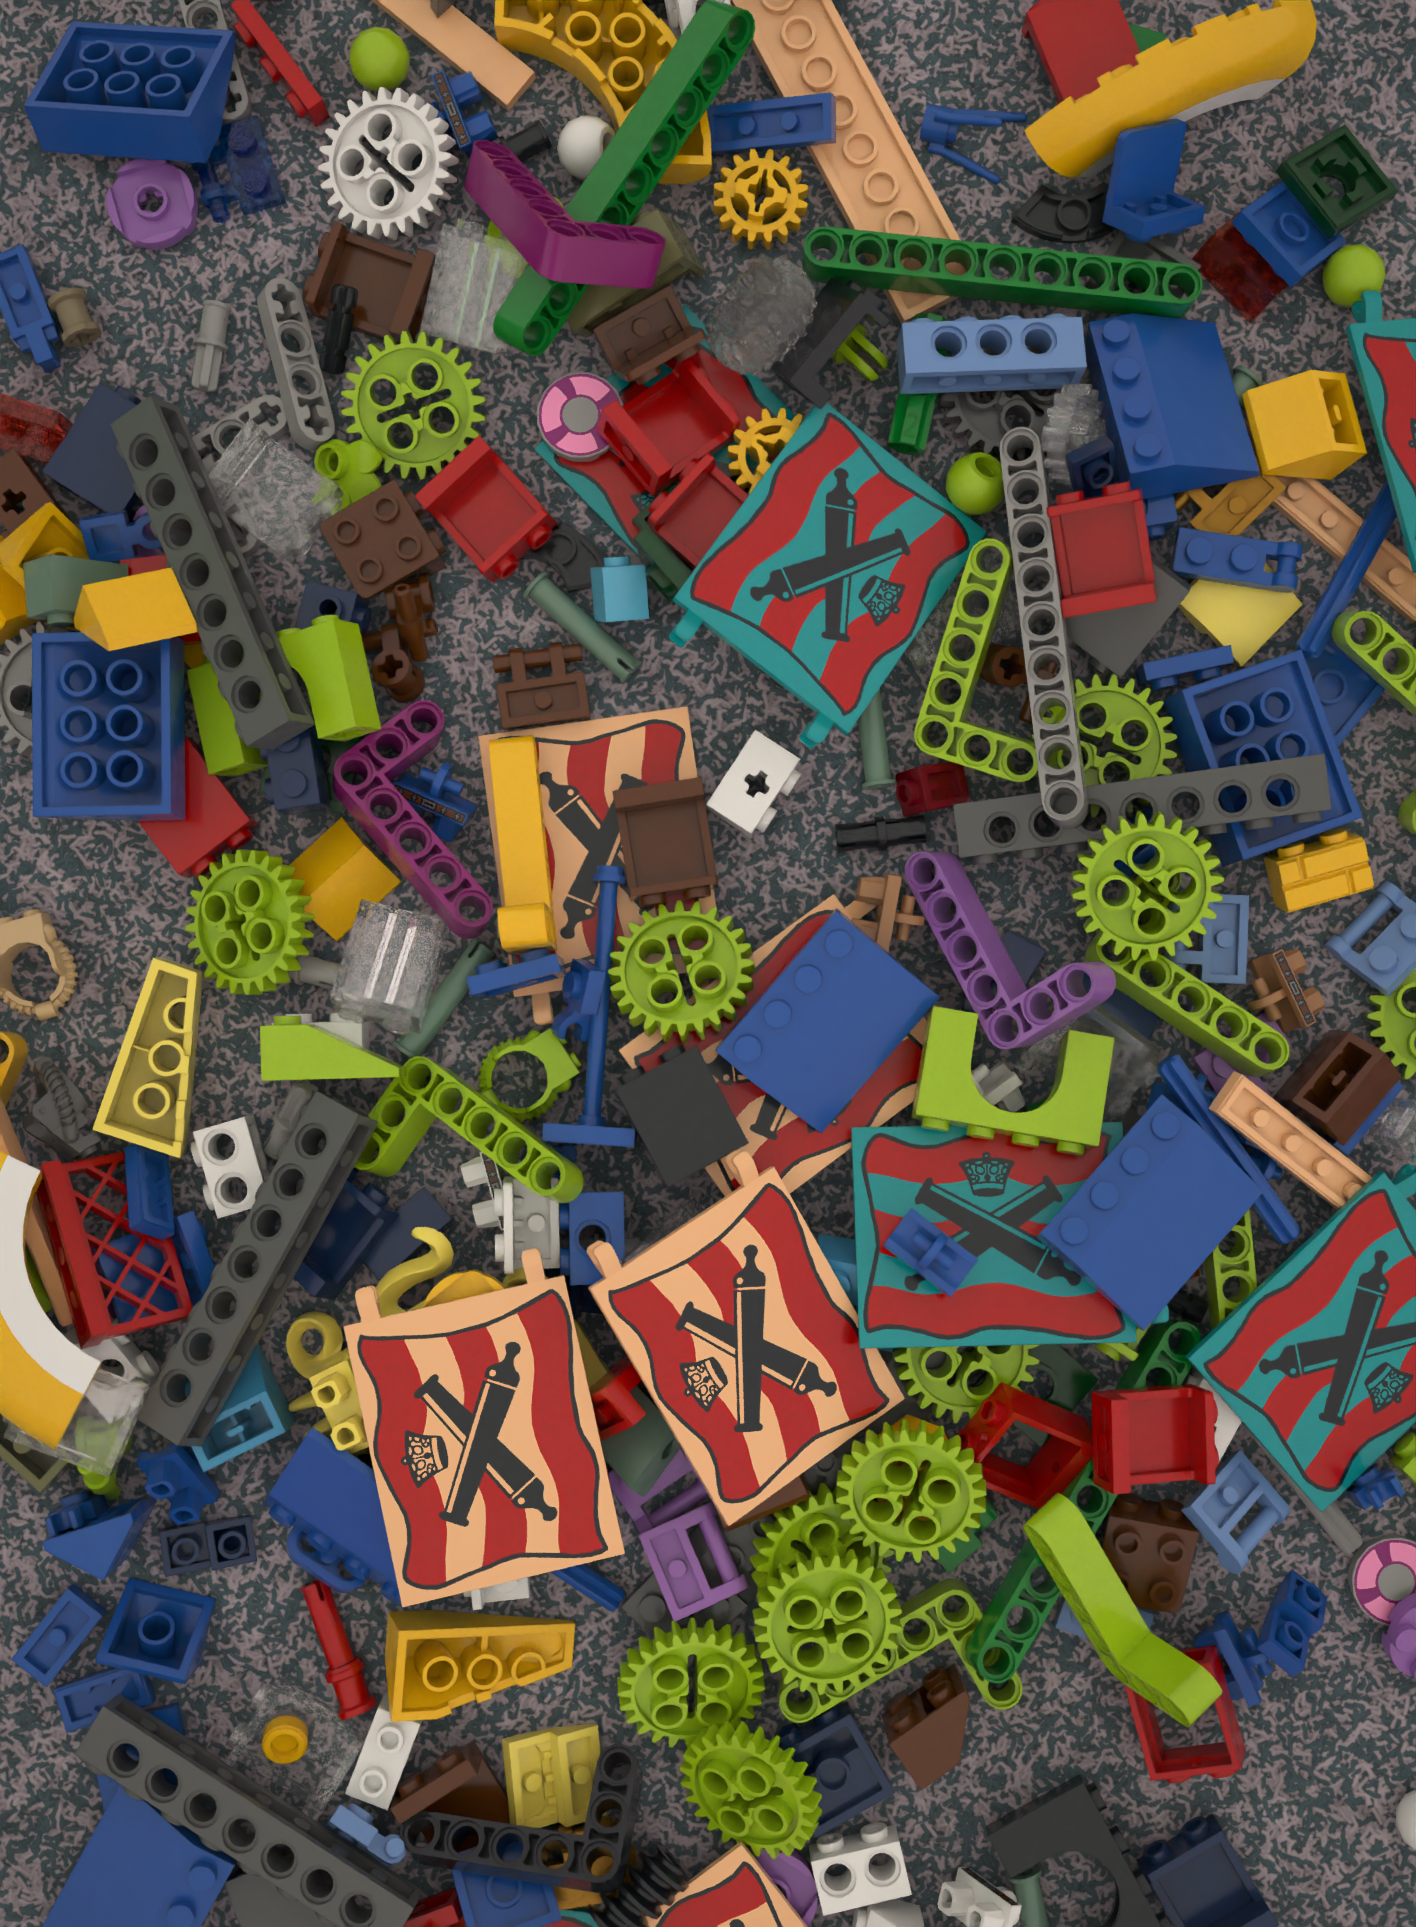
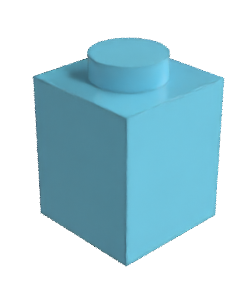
(619, 590)

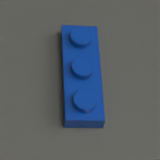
(772, 124)

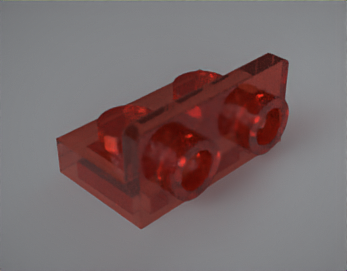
(1239, 271)
(31, 428)

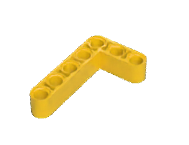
(528, 913)

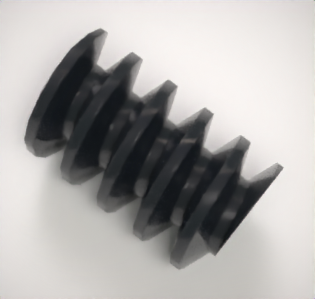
(643, 1892)

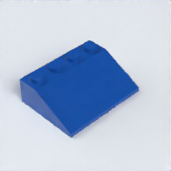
(133, 92)
(1168, 403)
(1256, 718)
(107, 729)
(827, 1021)
(1151, 1212)
(338, 1508)
(140, 1873)

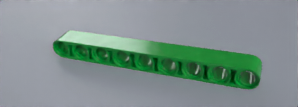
(634, 161)
(1020, 263)
(1040, 1599)

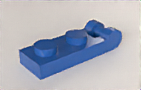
(1235, 560)

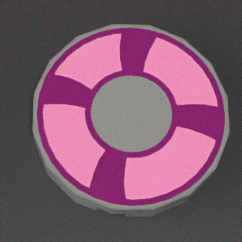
(571, 414)
(1382, 1575)

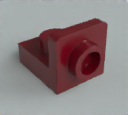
(931, 788)

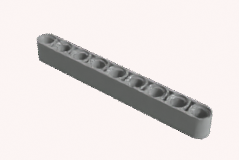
(1036, 606)

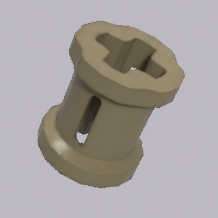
(74, 317)

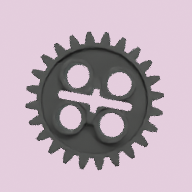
(986, 422)

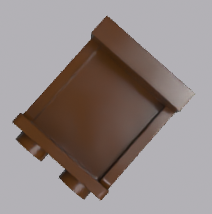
(388, 283)
(666, 841)

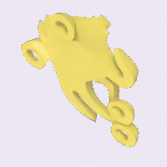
(332, 1369)

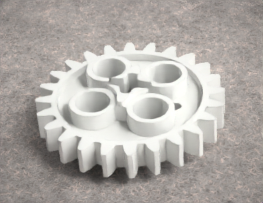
(413, 132)

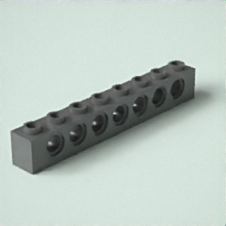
(200, 544)
(1305, 774)
(257, 1296)
(242, 1798)

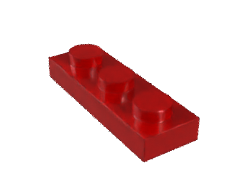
(278, 63)

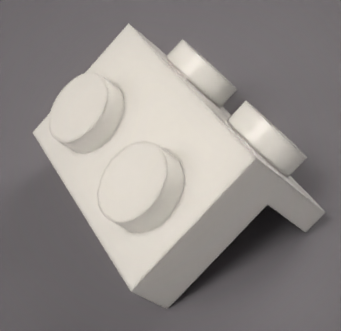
(528, 1224)

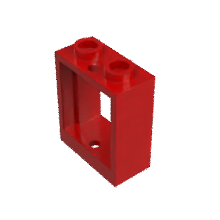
(1040, 1480)
(1182, 1763)

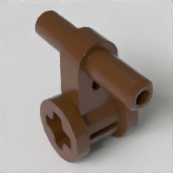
(408, 603)
(393, 666)
(1015, 673)

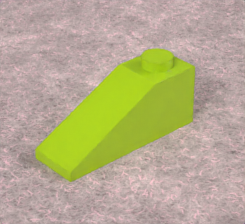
(313, 1052)

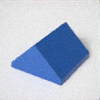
(105, 1540)
(157, 1631)

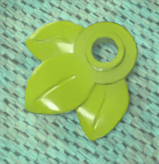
(349, 467)

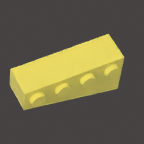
(155, 1068)

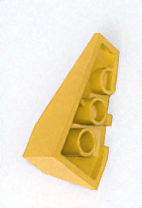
(461, 1657)

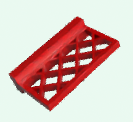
(77, 1265)

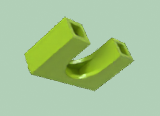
(337, 681)
(1067, 1117)

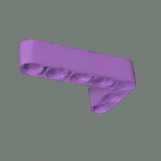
(994, 962)

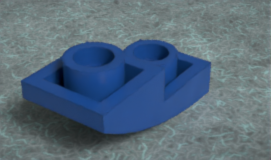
(1290, 1621)

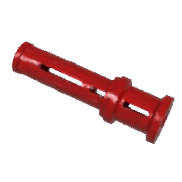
(344, 1667)

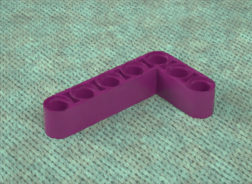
(548, 234)
(406, 822)

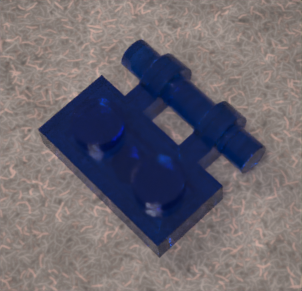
(250, 167)

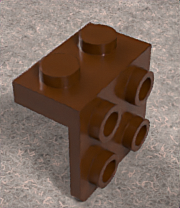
(647, 336)
(382, 540)
(1150, 1549)
(456, 1785)

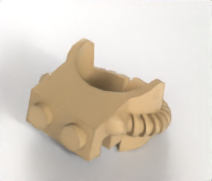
(31, 931)

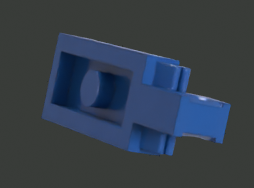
(26, 308)

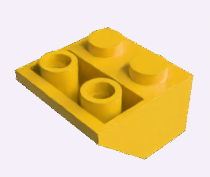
(1305, 425)

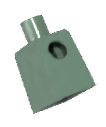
(642, 1450)

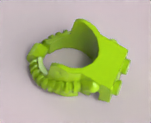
(557, 1062)

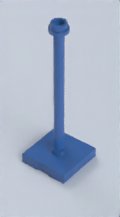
(591, 1125)

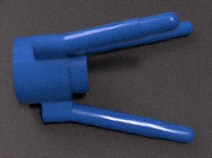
(942, 126)

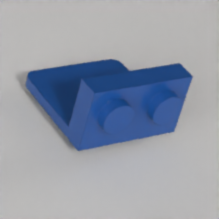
(1144, 180)
(193, 1257)

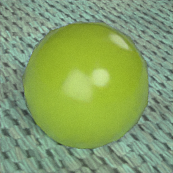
(379, 59)
(1351, 272)
(975, 483)

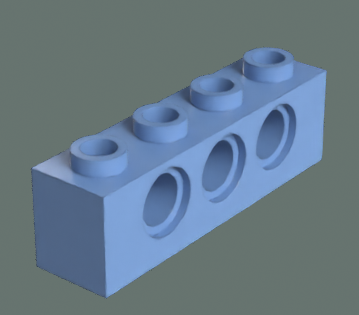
(973, 370)

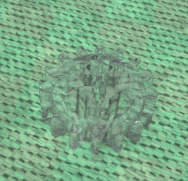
(1071, 425)

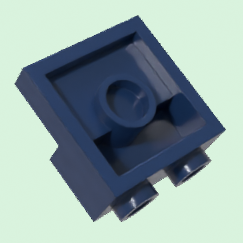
(841, 1762)

